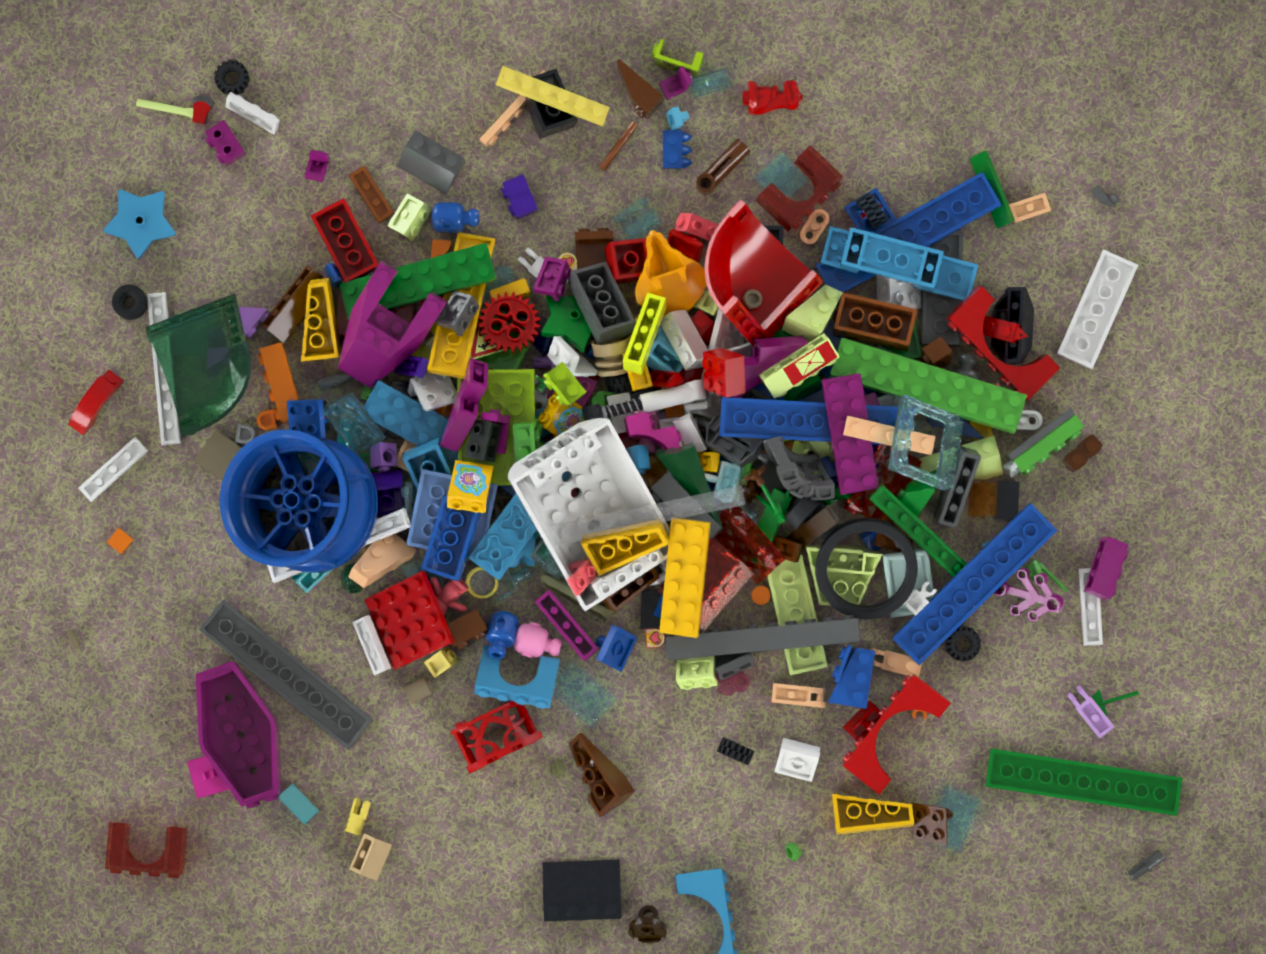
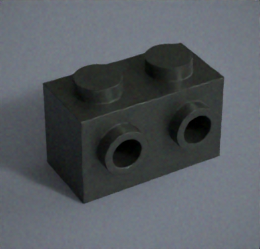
(483, 440)

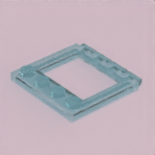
(949, 446)

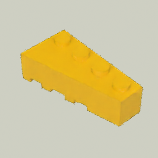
(320, 323)
(622, 547)
(866, 815)

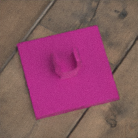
(205, 778)

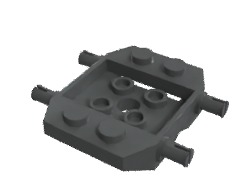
(730, 448)

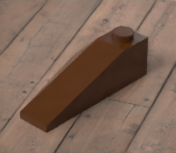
(605, 780)

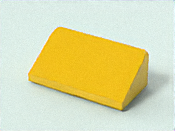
(518, 287)

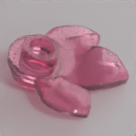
(729, 685)

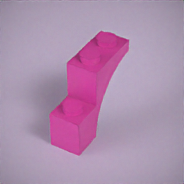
(641, 427)

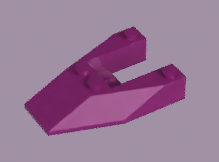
(380, 338)

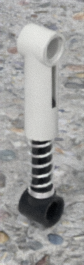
(648, 402)

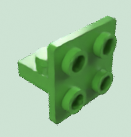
(526, 438)

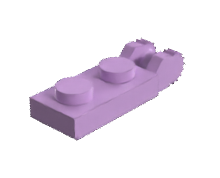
(1092, 714)

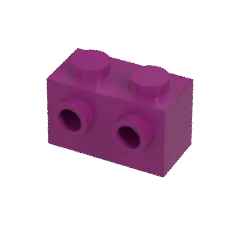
(225, 143)

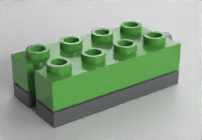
(1042, 443)

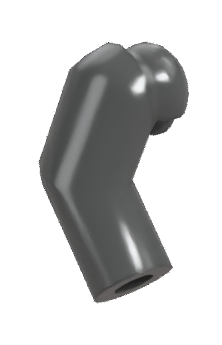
(1103, 198)

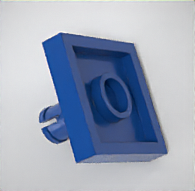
(615, 647)

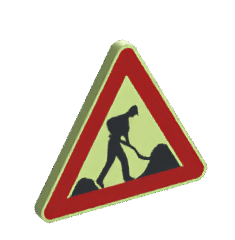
(480, 347)

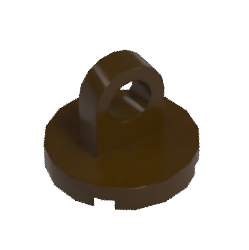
(647, 929)

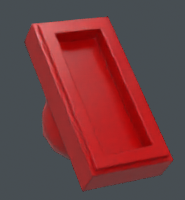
(686, 244)

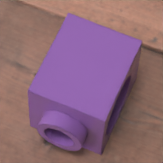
(385, 450)

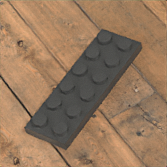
(938, 307)

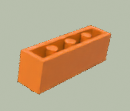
(280, 378)

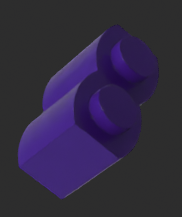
(519, 196)

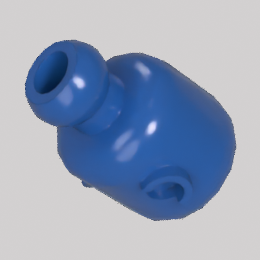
(452, 218)
(501, 633)

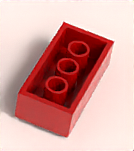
(345, 241)

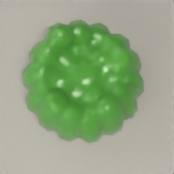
(793, 851)

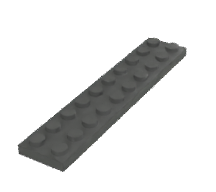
(285, 674)

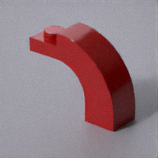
(93, 401)

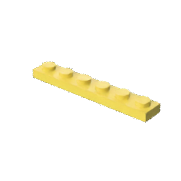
(552, 96)

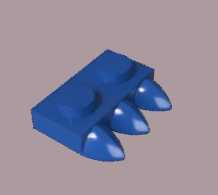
(674, 149)

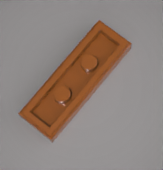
(371, 194)

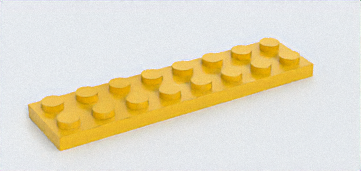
(449, 351)

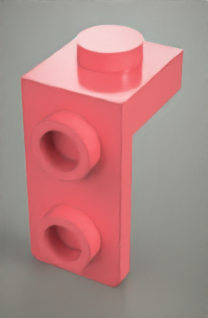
(692, 224)
(582, 575)

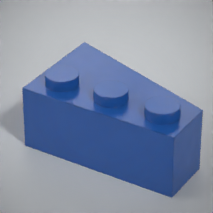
(855, 680)

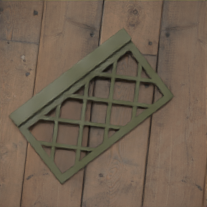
(564, 590)

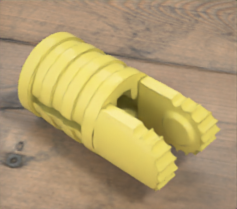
(355, 821)

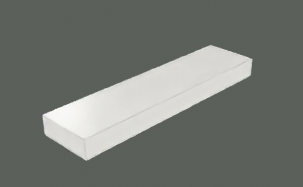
(113, 469)
(1090, 613)

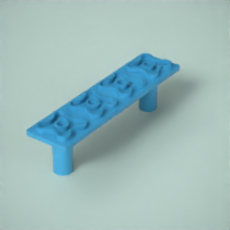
(505, 537)

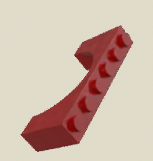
(969, 321)
(913, 696)

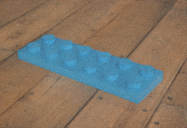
(406, 417)

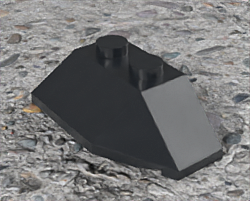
(1017, 308)

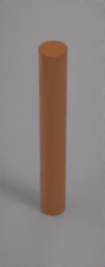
(617, 147)

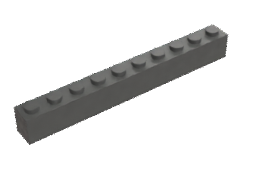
(764, 639)

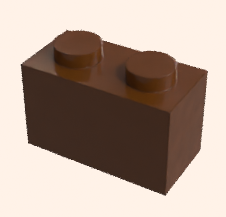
(937, 353)

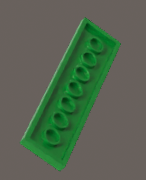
(437, 274)

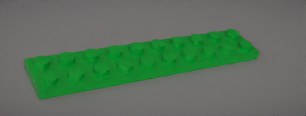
(1083, 782)

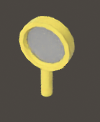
(481, 583)

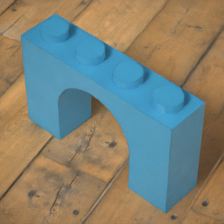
(536, 693)

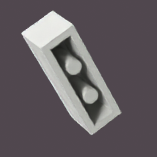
(684, 339)

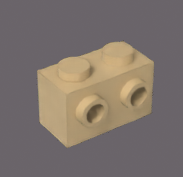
(371, 857)

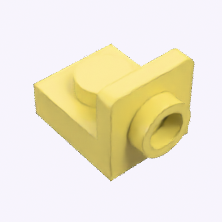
(441, 661)

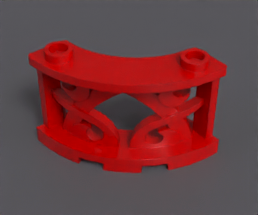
(484, 758)

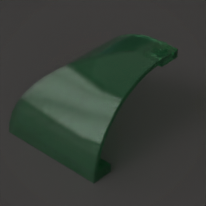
(203, 361)

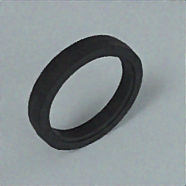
(869, 611)

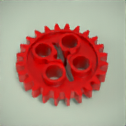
(516, 307)

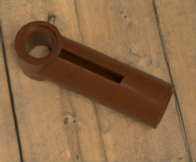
(736, 153)

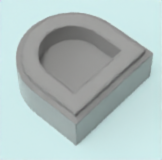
(244, 434)

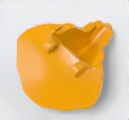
(670, 276)

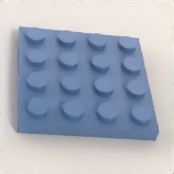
(427, 504)

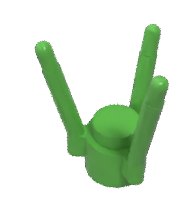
(1036, 568)

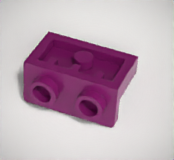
(552, 278)

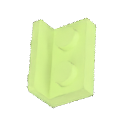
(409, 217)
(696, 672)

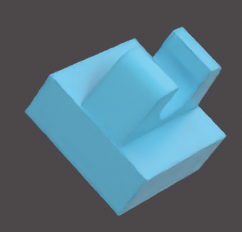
(676, 118)

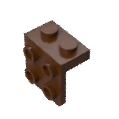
(591, 246)

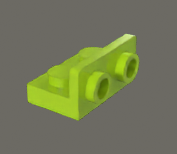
(564, 384)

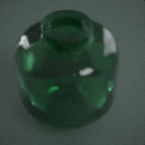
(347, 583)

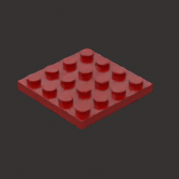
(409, 620)

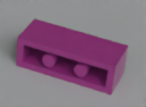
(1106, 568)

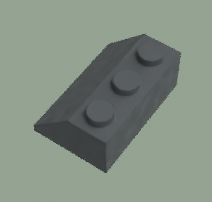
(431, 162)

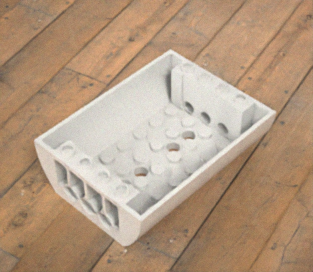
(605, 484)

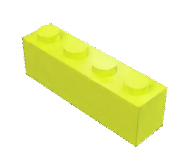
(644, 333)

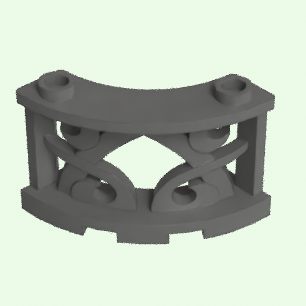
(797, 469)

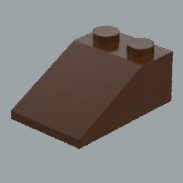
(642, 95)

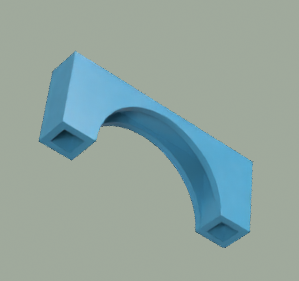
(710, 886)

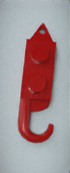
(1002, 329)

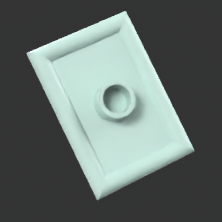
(895, 572)

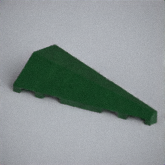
(687, 470)

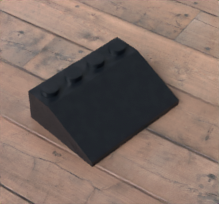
(581, 890)

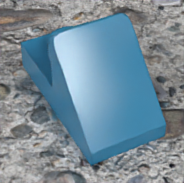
(525, 554)

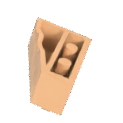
(380, 559)

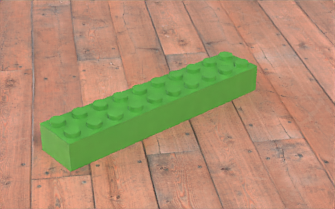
(932, 385)

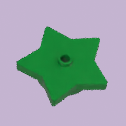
(567, 322)

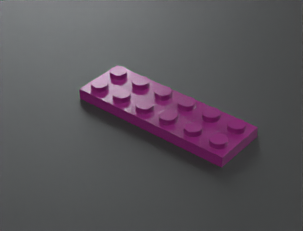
(851, 455)

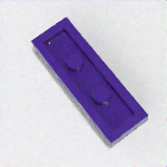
(412, 367)

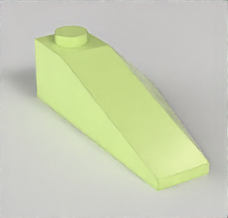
(990, 461)

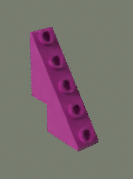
(766, 354)
(466, 405)

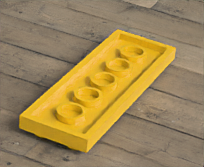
(685, 577)

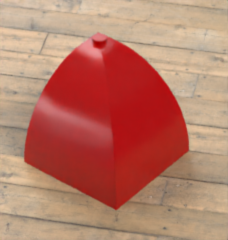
(747, 258)

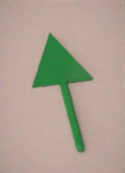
(1097, 697)

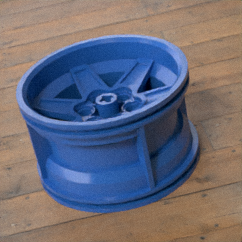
(244, 496)

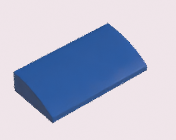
(450, 541)

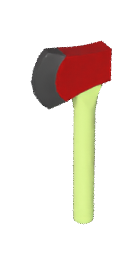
(198, 114)

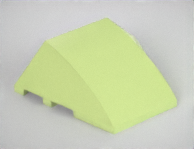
(847, 570)

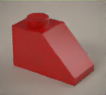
(703, 325)

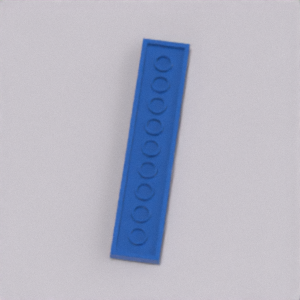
(926, 225)
(787, 419)
(974, 583)

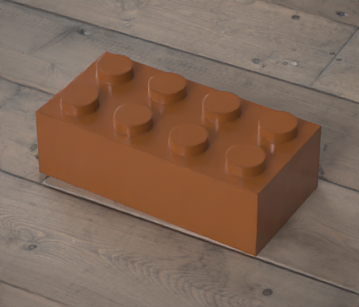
(875, 322)

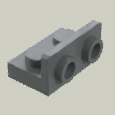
(458, 312)

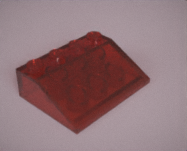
(723, 580)

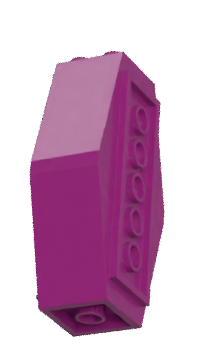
(219, 740)

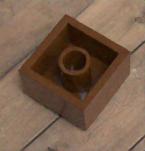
(467, 628)

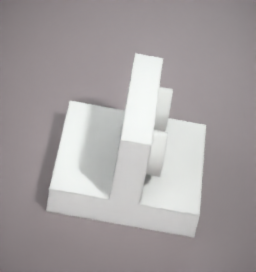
(797, 759)

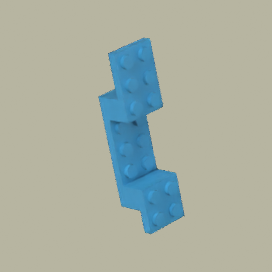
(900, 261)

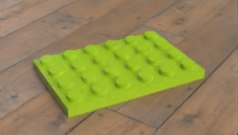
(514, 396)

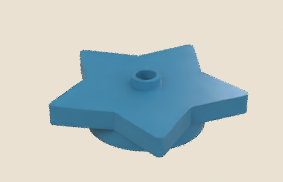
(151, 229)

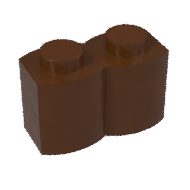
(1086, 449)

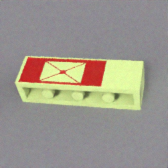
(799, 366)

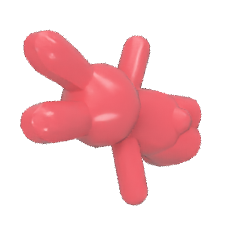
(449, 594)

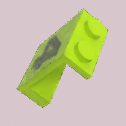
(673, 64)

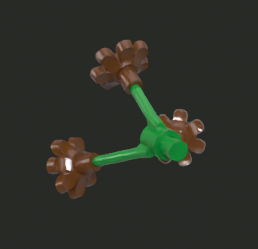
(757, 486)

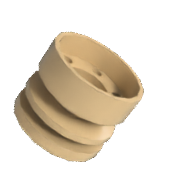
(611, 356)

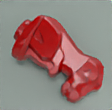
(767, 99)

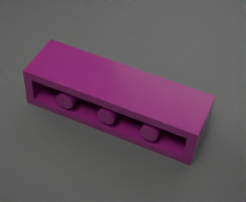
(566, 625)

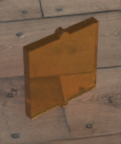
(983, 499)

